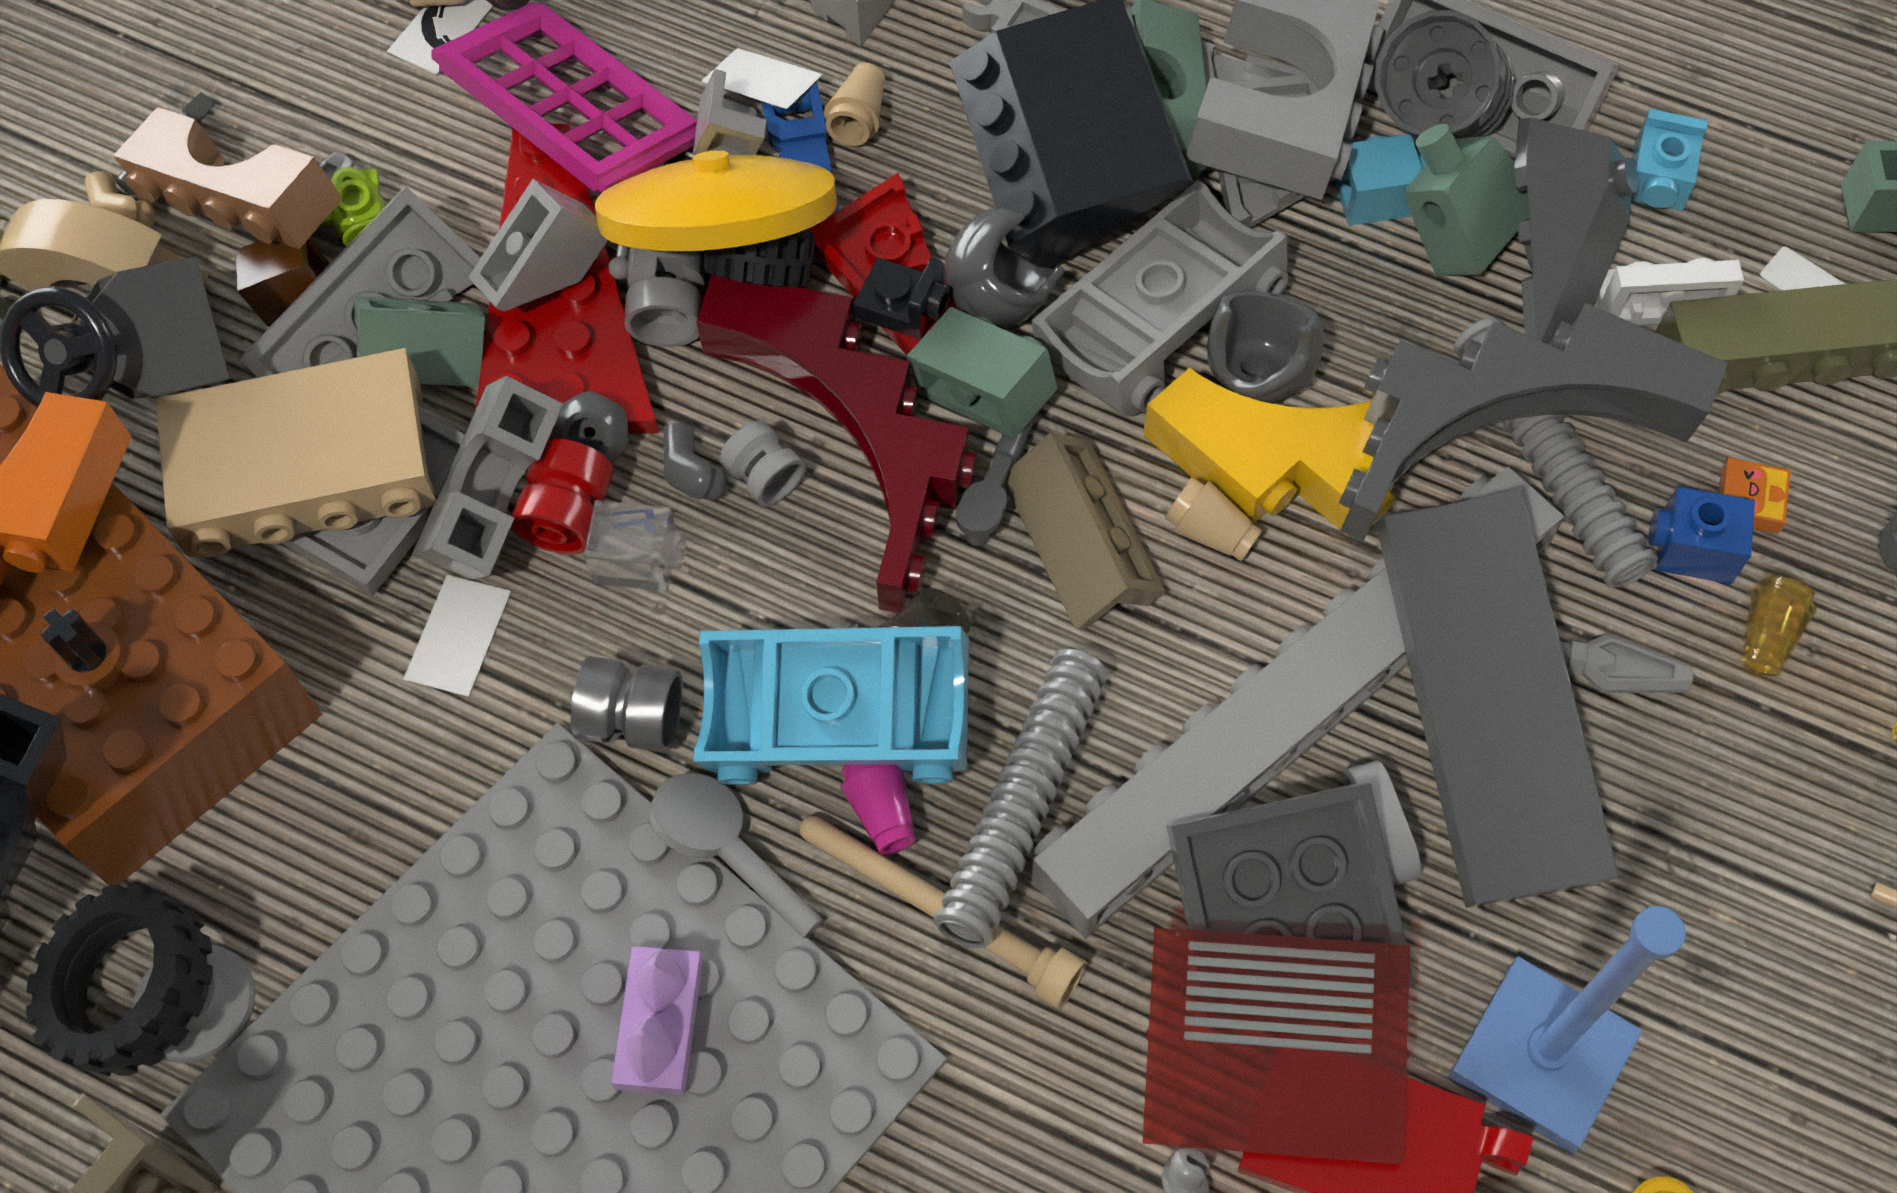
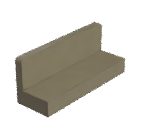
(1081, 529)
(135, 1159)

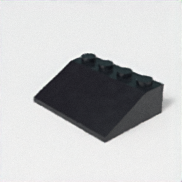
(1069, 127)

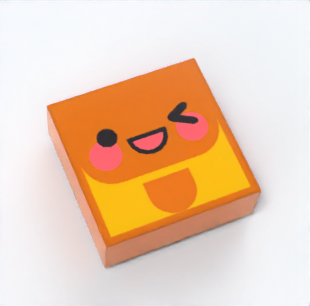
(1760, 483)

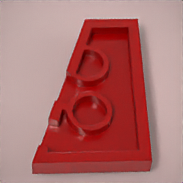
(870, 228)

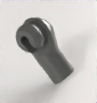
(688, 471)

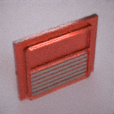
(1277, 1045)

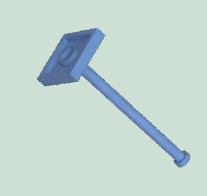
(1559, 1051)

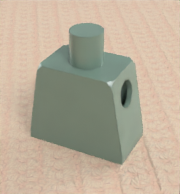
(1464, 200)

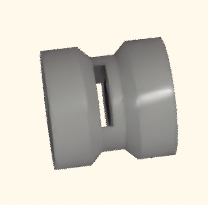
(760, 460)

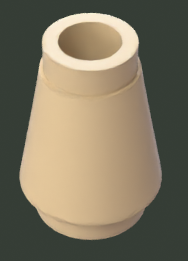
(856, 106)
(1212, 519)

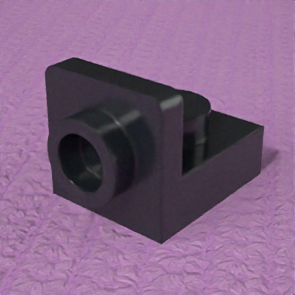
(903, 297)

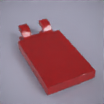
(1440, 1153)

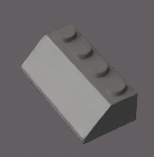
(1551, 75)

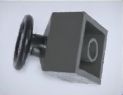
(132, 333)

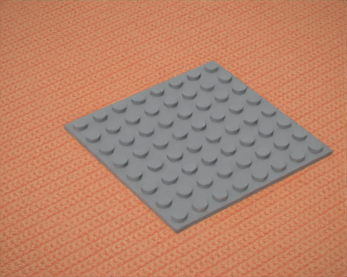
(481, 1010)

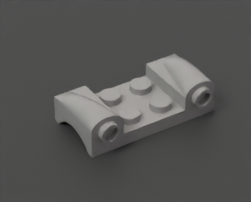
(1155, 295)

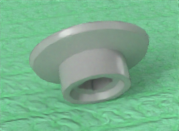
(225, 1011)

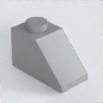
(538, 249)

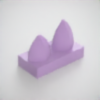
(657, 1021)

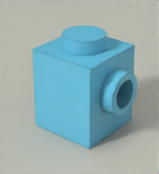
(1378, 178)

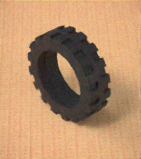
(69, 965)

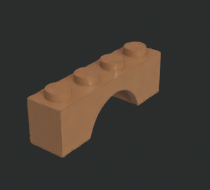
(271, 195)

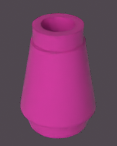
(881, 804)

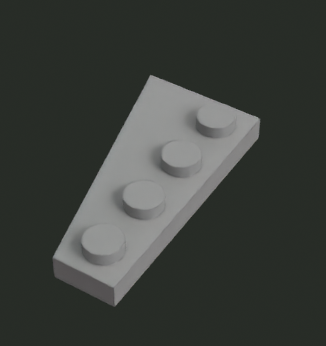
(397, 256)

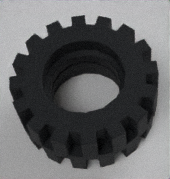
(770, 262)

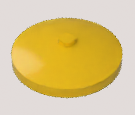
(716, 202)

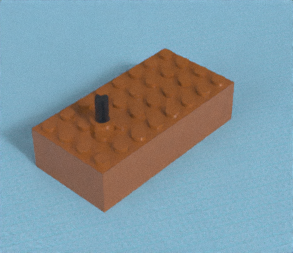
(152, 679)

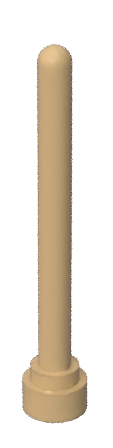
(1049, 971)

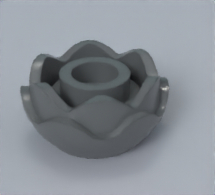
(600, 413)

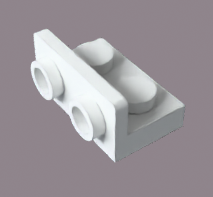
(1646, 289)

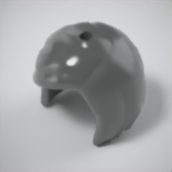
(991, 279)
(1265, 337)

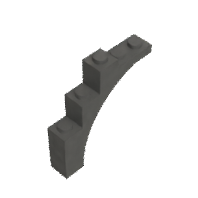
(1588, 369)

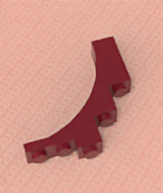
(815, 346)

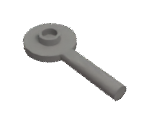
(704, 821)

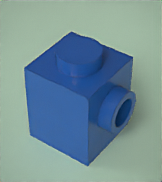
(1703, 535)

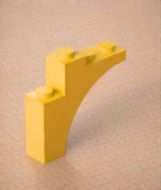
(1261, 449)

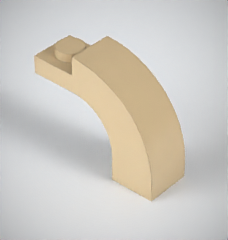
(75, 242)

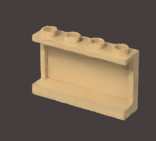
(293, 453)

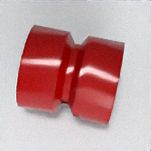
(561, 496)

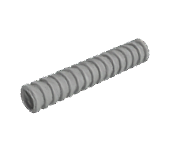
(1577, 487)
(1021, 799)

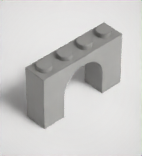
(1291, 139)

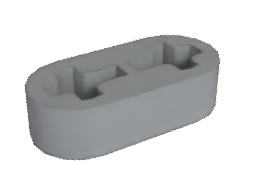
(1396, 833)

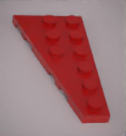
(571, 336)

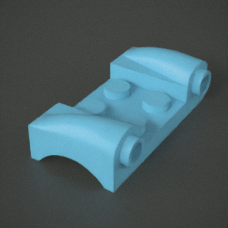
(834, 700)

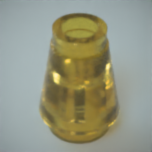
(1775, 623)

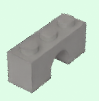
(472, 506)

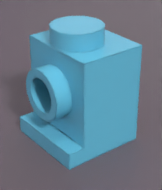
(1667, 158)

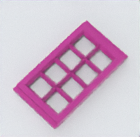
(458, 59)

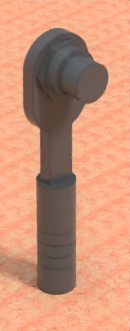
(986, 500)

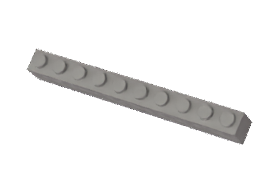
(1242, 742)

